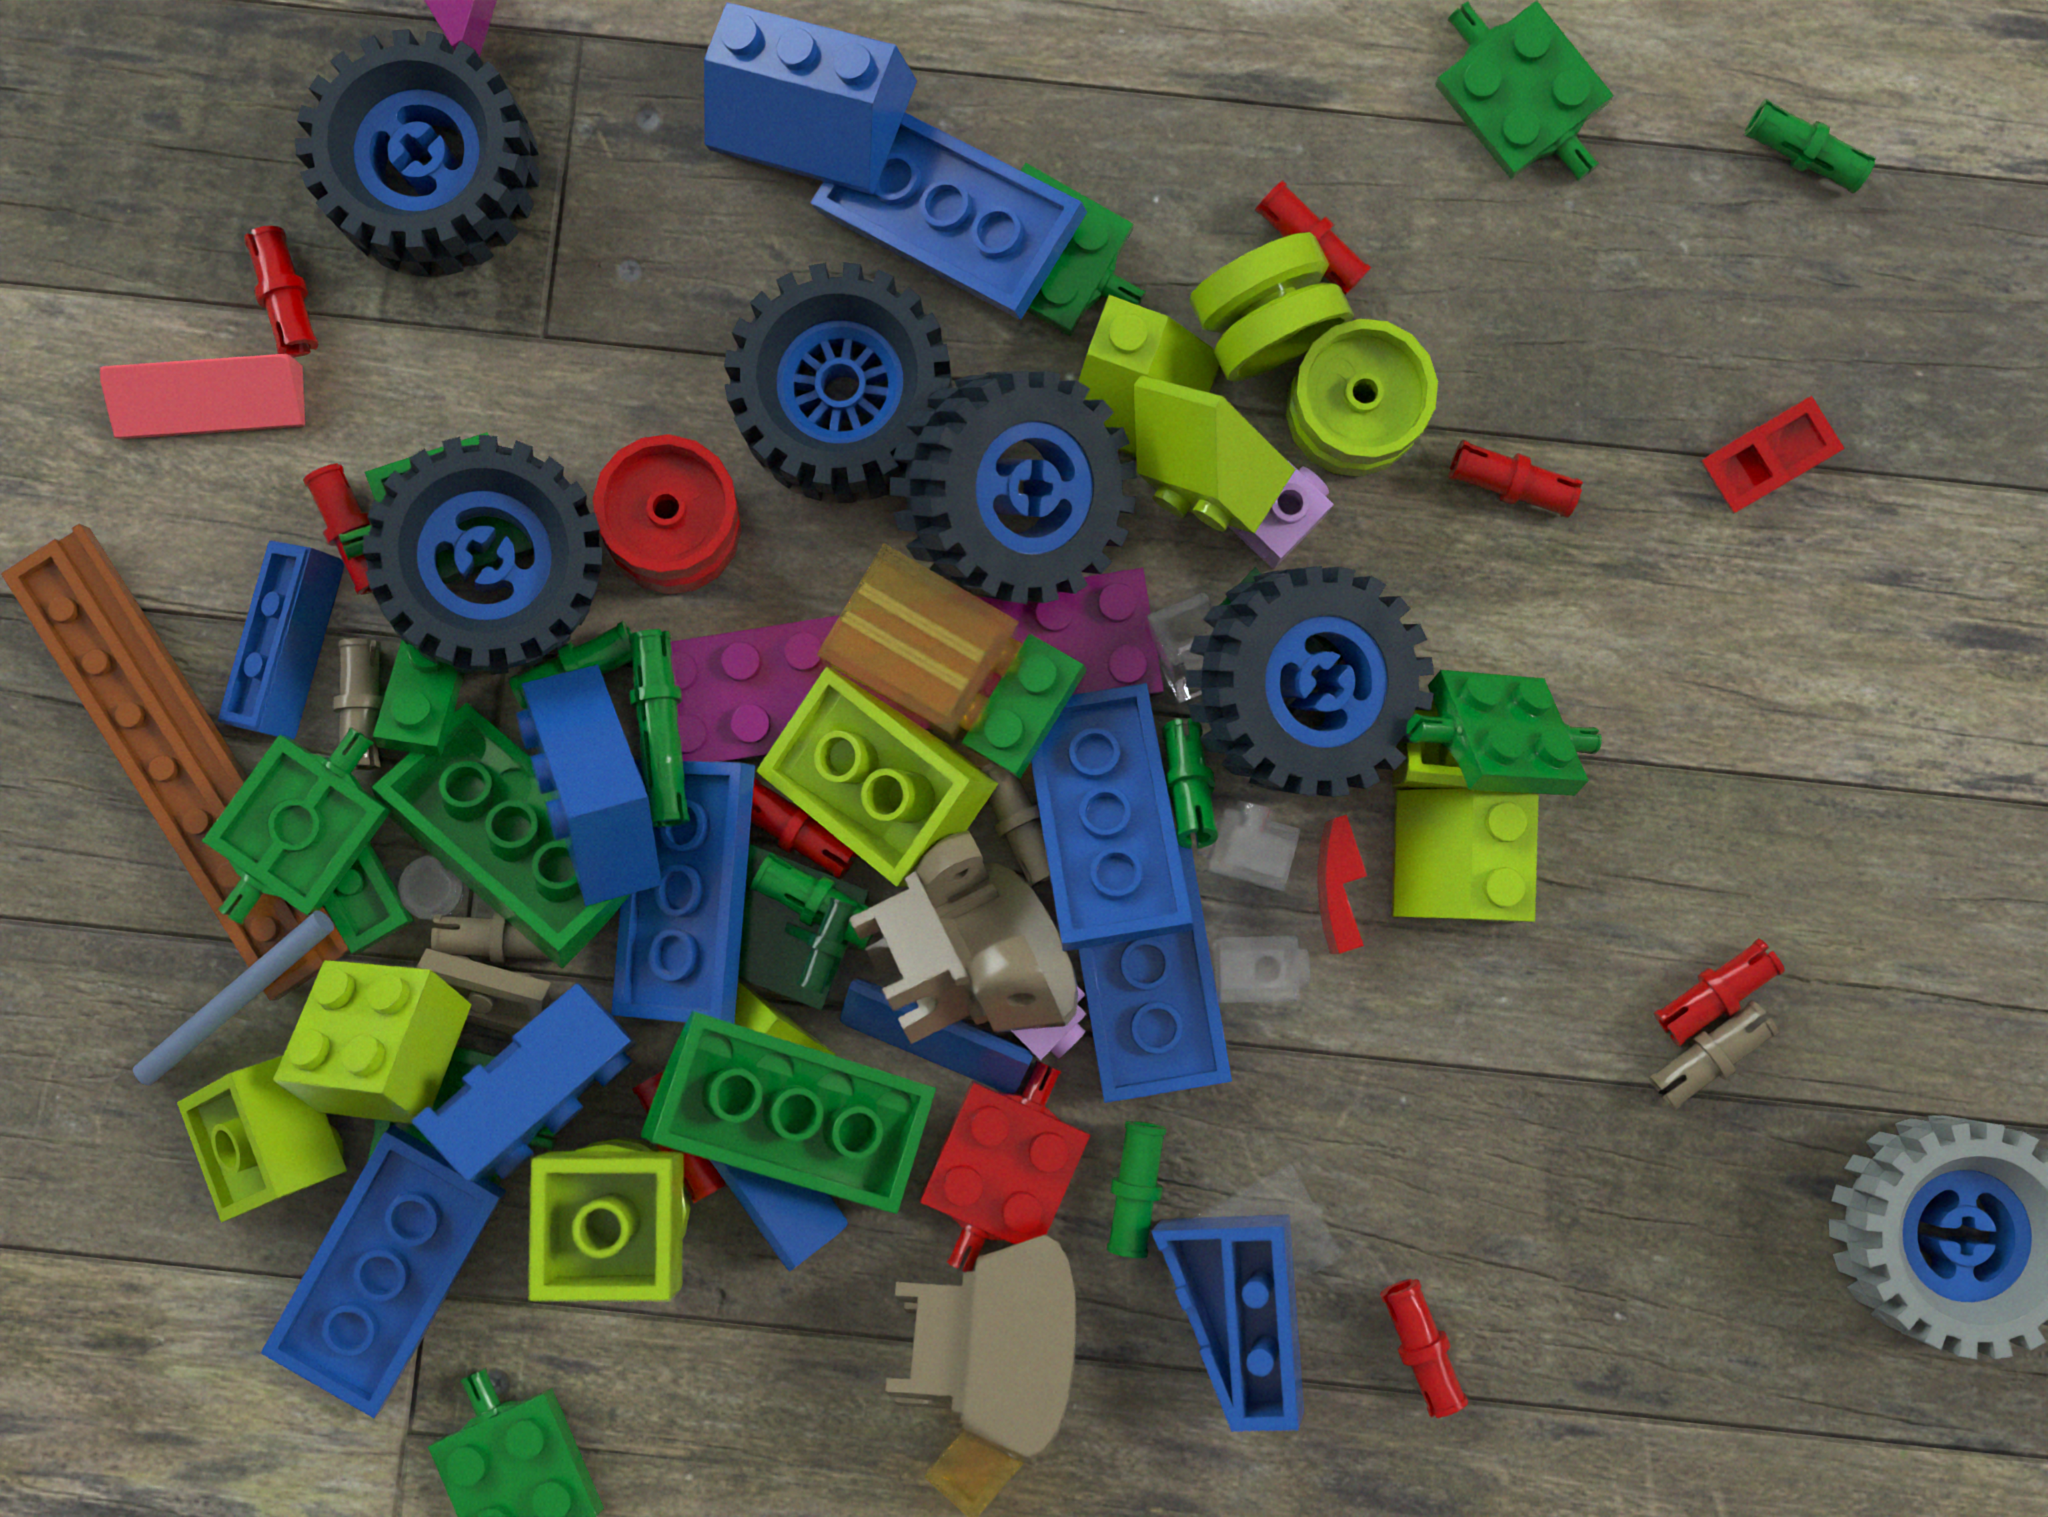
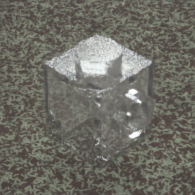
(1251, 848)
(1260, 969)

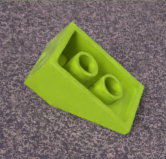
(873, 776)

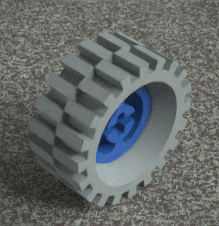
(1974, 1291)

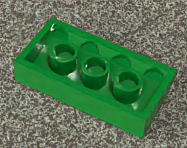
(493, 831)
(789, 1112)

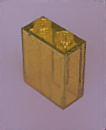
(921, 643)

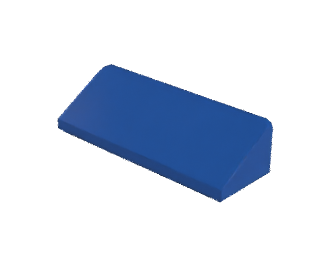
(281, 639)
(955, 1047)
(789, 1216)

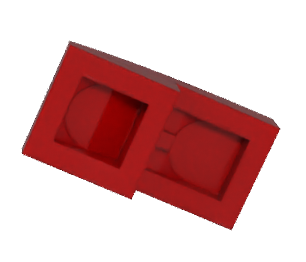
(1772, 454)
(1338, 864)

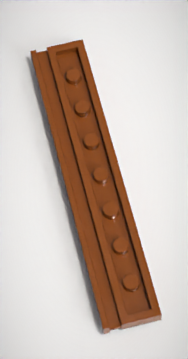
(153, 729)

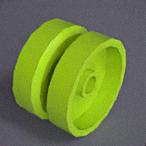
(1269, 306)
(1384, 368)

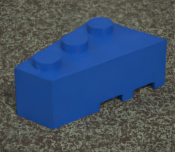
(592, 783)
(528, 1087)
(1242, 1305)

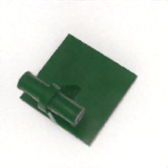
(783, 951)

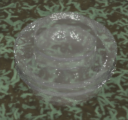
(429, 888)

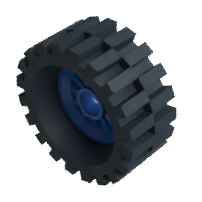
(811, 321)

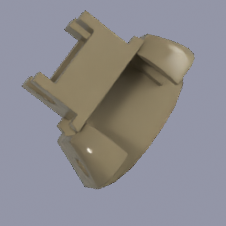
(970, 945)
(997, 1347)

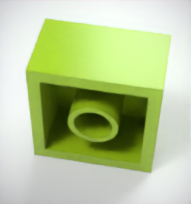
(373, 1041)
(606, 1225)

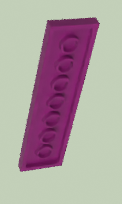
(751, 681)

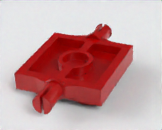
(1004, 1166)

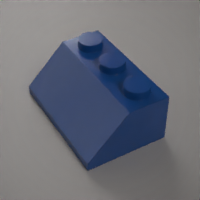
(803, 97)

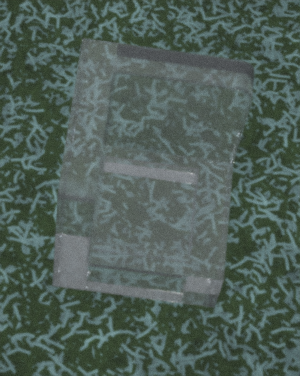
(1173, 635)

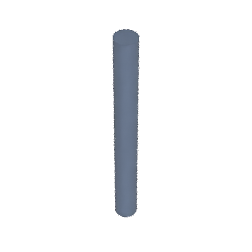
(233, 998)

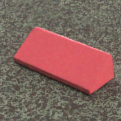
(204, 396)

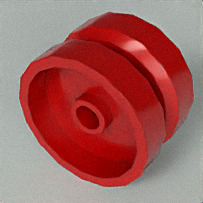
(654, 481)

